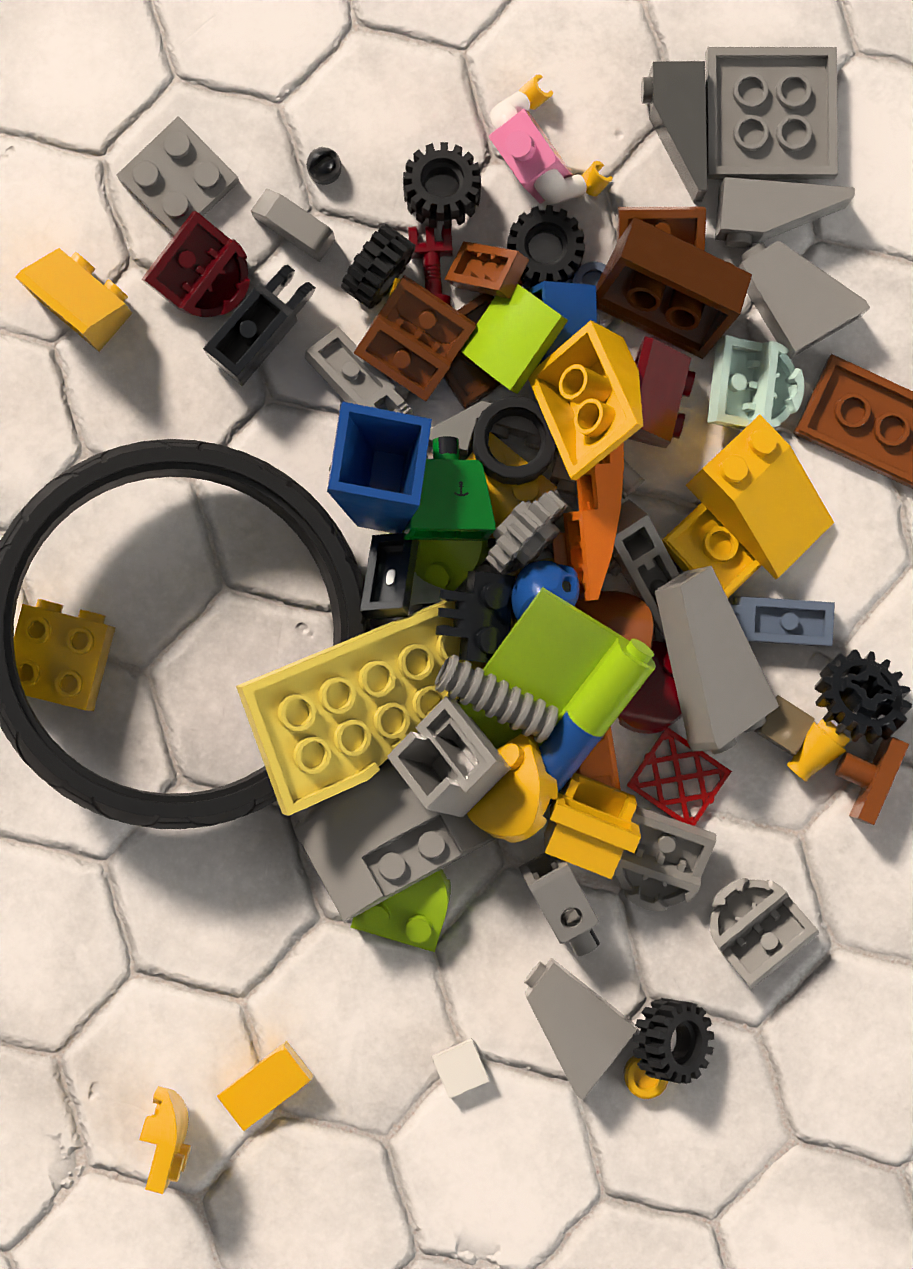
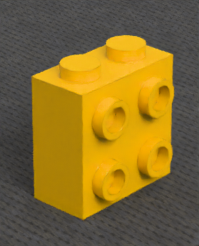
(61, 654)

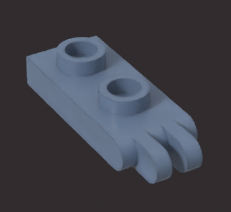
(785, 620)

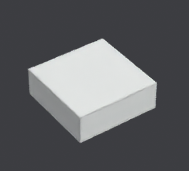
(460, 1068)

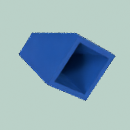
(378, 466)

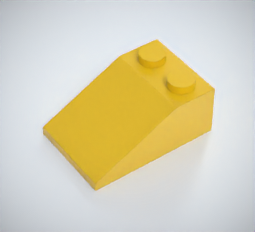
(589, 396)
(763, 497)

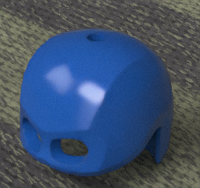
(546, 575)

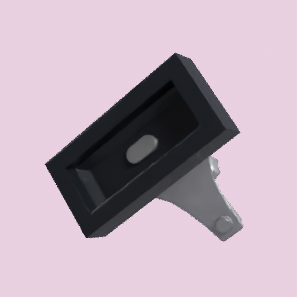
(391, 580)

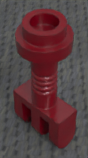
(431, 253)

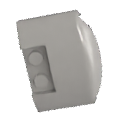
(380, 841)

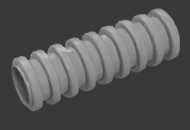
(496, 698)

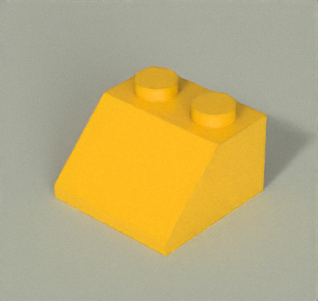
(77, 297)

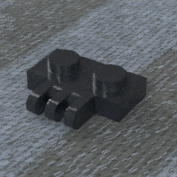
(479, 614)

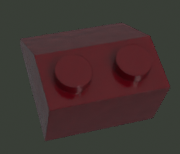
(663, 382)

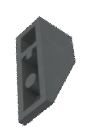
(679, 116)

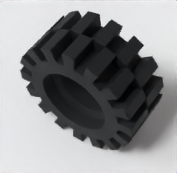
(442, 163)
(554, 223)
(378, 266)
(656, 1038)

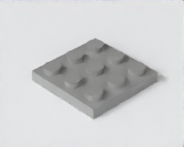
(771, 112)

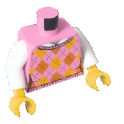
(533, 155)

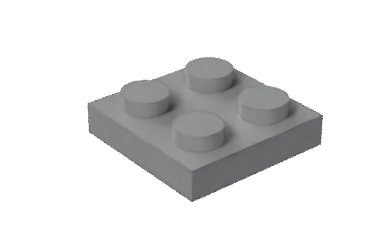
(177, 176)

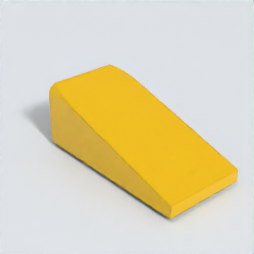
(265, 1086)

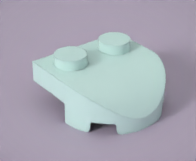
(752, 382)

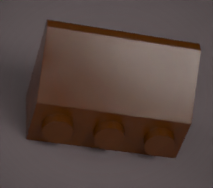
(671, 288)

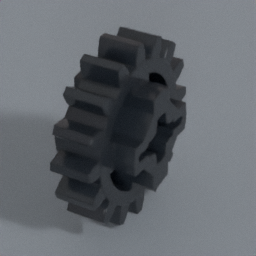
(863, 696)

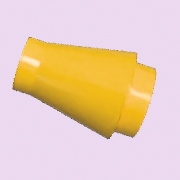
(818, 749)

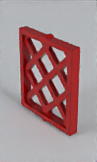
(650, 759)

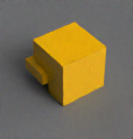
(591, 825)

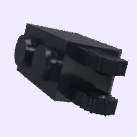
(257, 326)

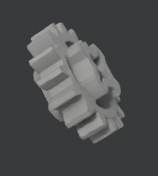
(526, 532)

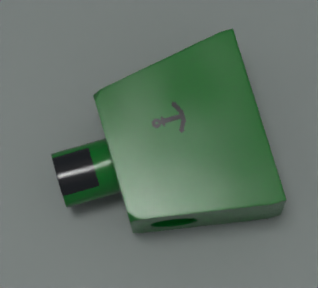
(453, 498)

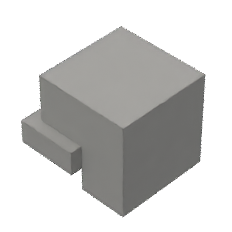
(449, 761)

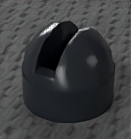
(328, 171)

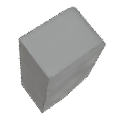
(293, 224)

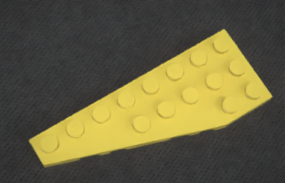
(348, 706)

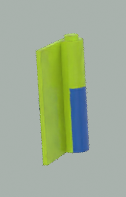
(571, 665)

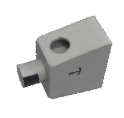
(556, 891)

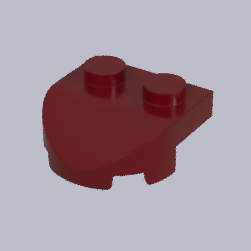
(200, 270)
(656, 701)

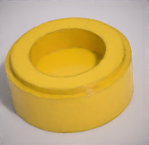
(641, 1084)

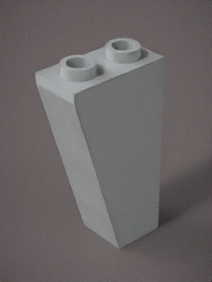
(711, 662)

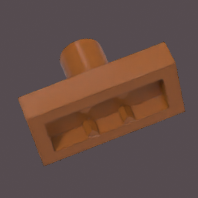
(487, 269)
(872, 777)

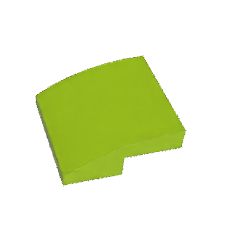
(513, 337)

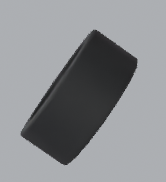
(512, 474)

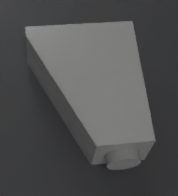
(797, 297)
(577, 1023)

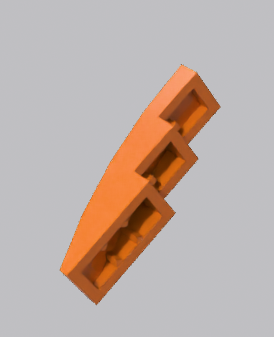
(593, 528)

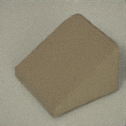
(786, 726)

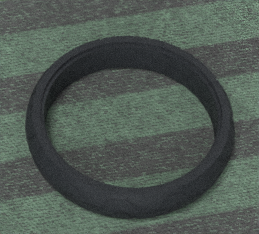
(71, 491)

